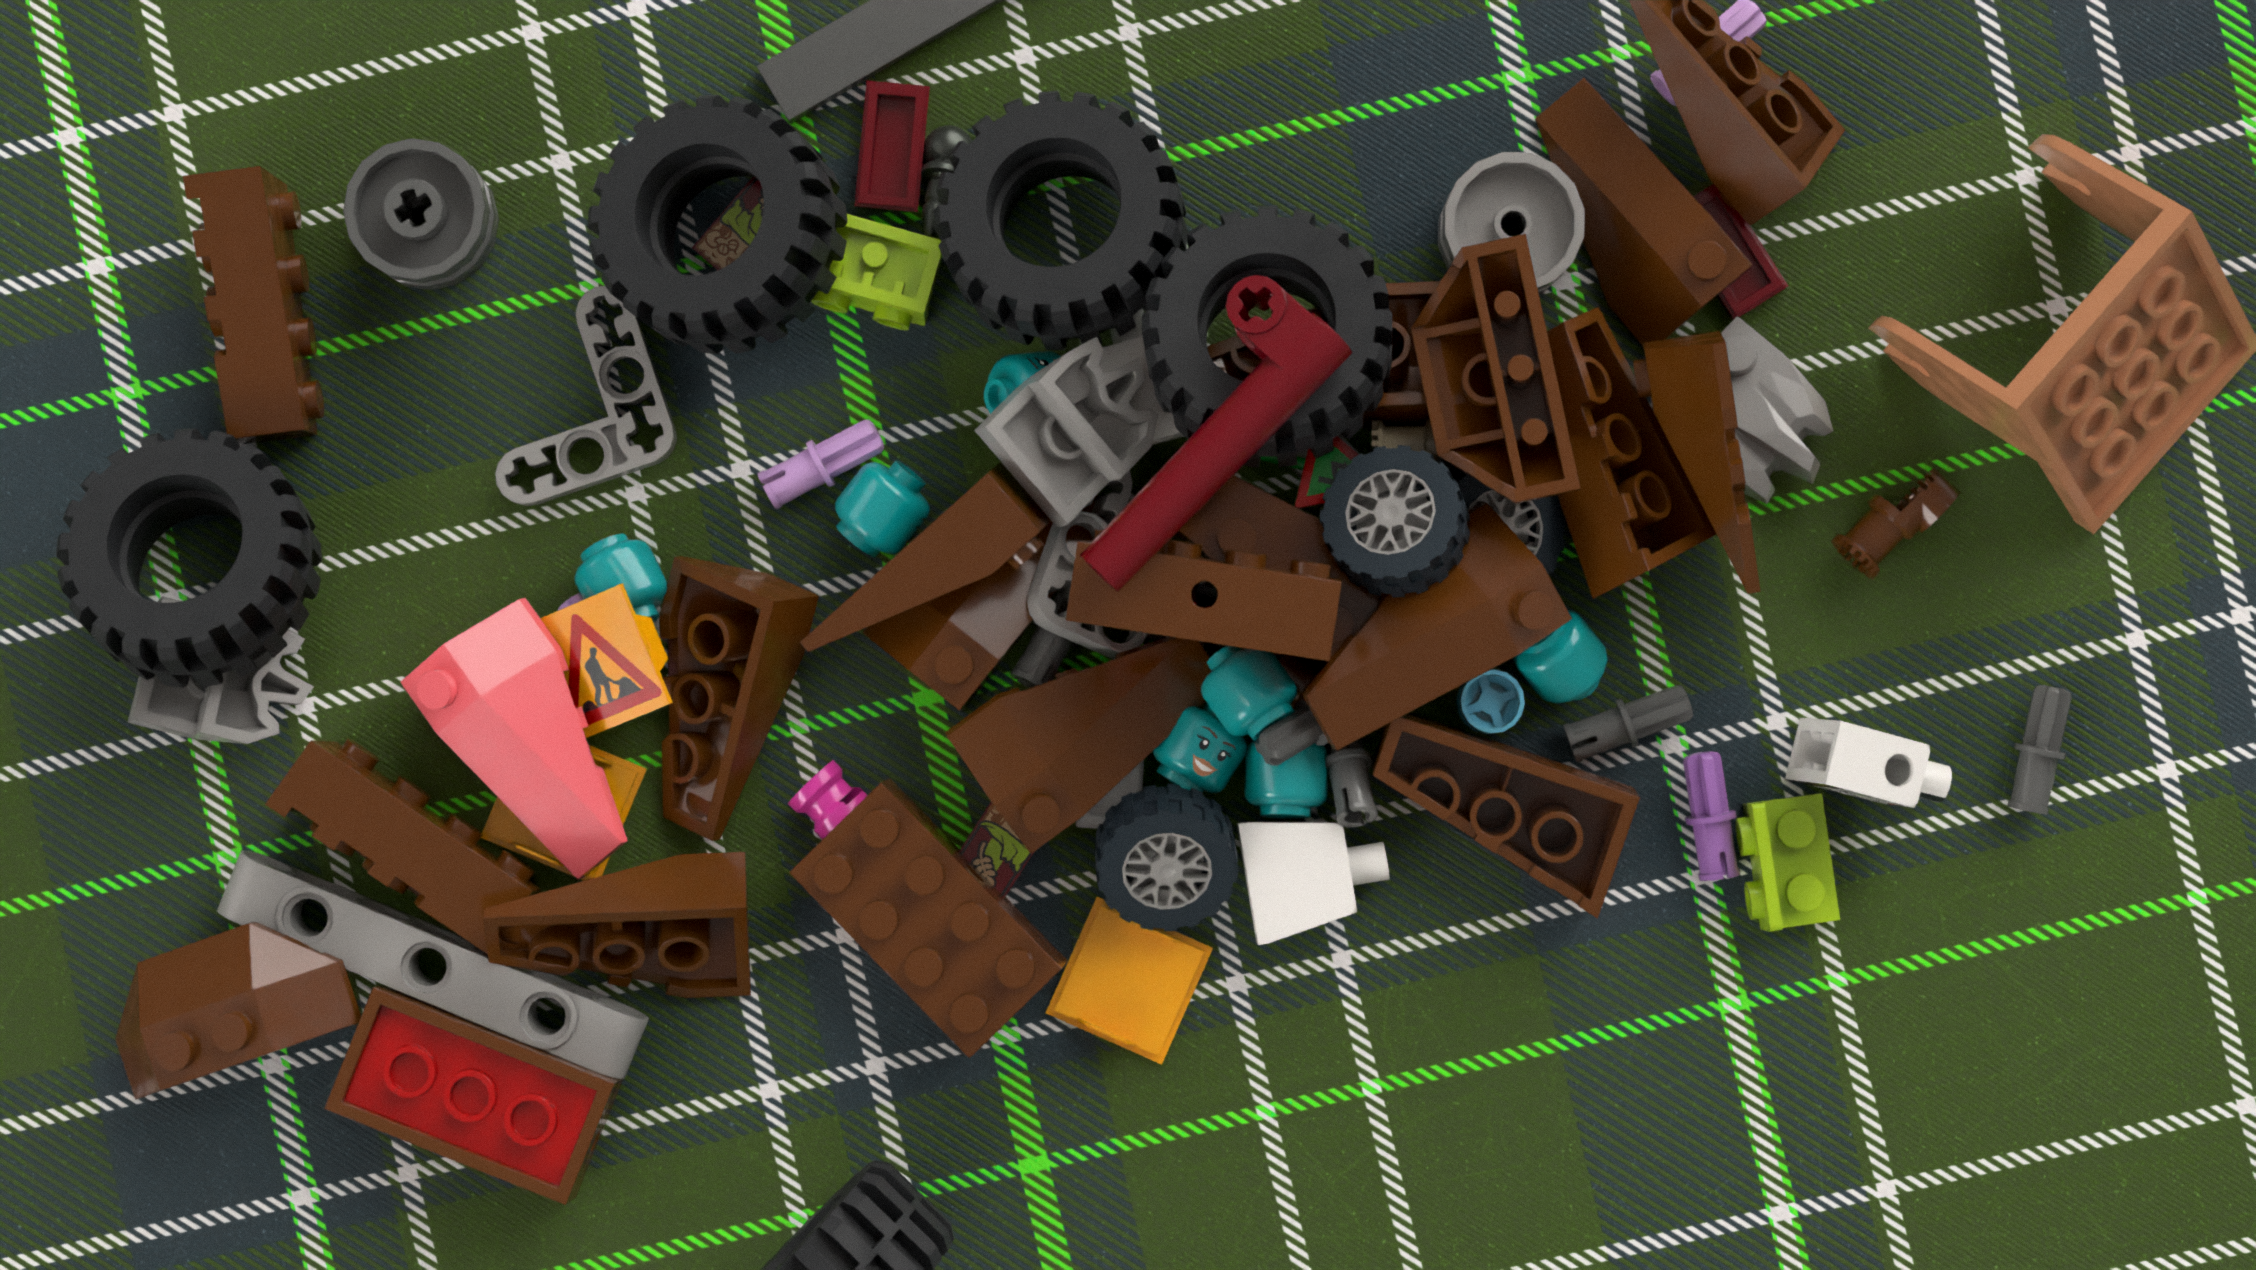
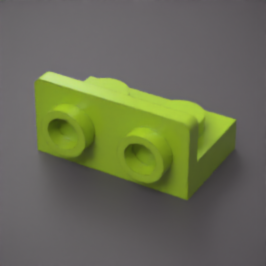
(883, 273)
(1788, 862)

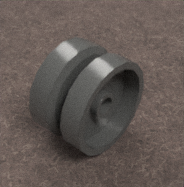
(394, 187)

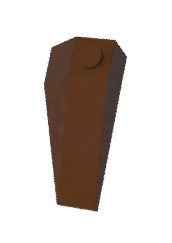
(1441, 638)
(654, 923)

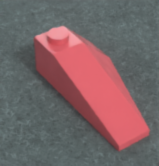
(512, 720)

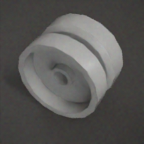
(1526, 190)

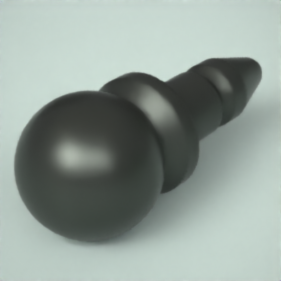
(936, 153)

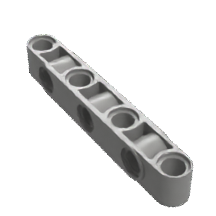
(387, 949)

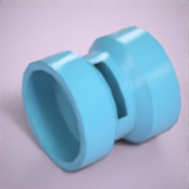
(1499, 698)

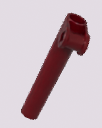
(1296, 359)

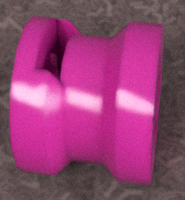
(827, 799)

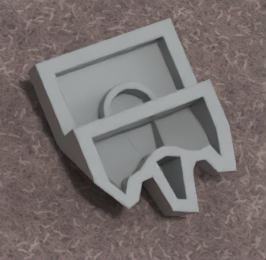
(1773, 411)
(1071, 430)
(224, 711)

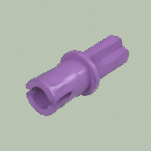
(1710, 816)

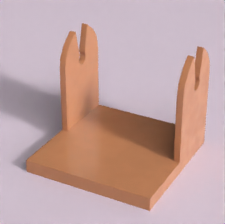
(2126, 362)

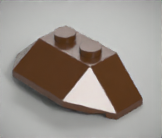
(1494, 375)
(228, 1005)

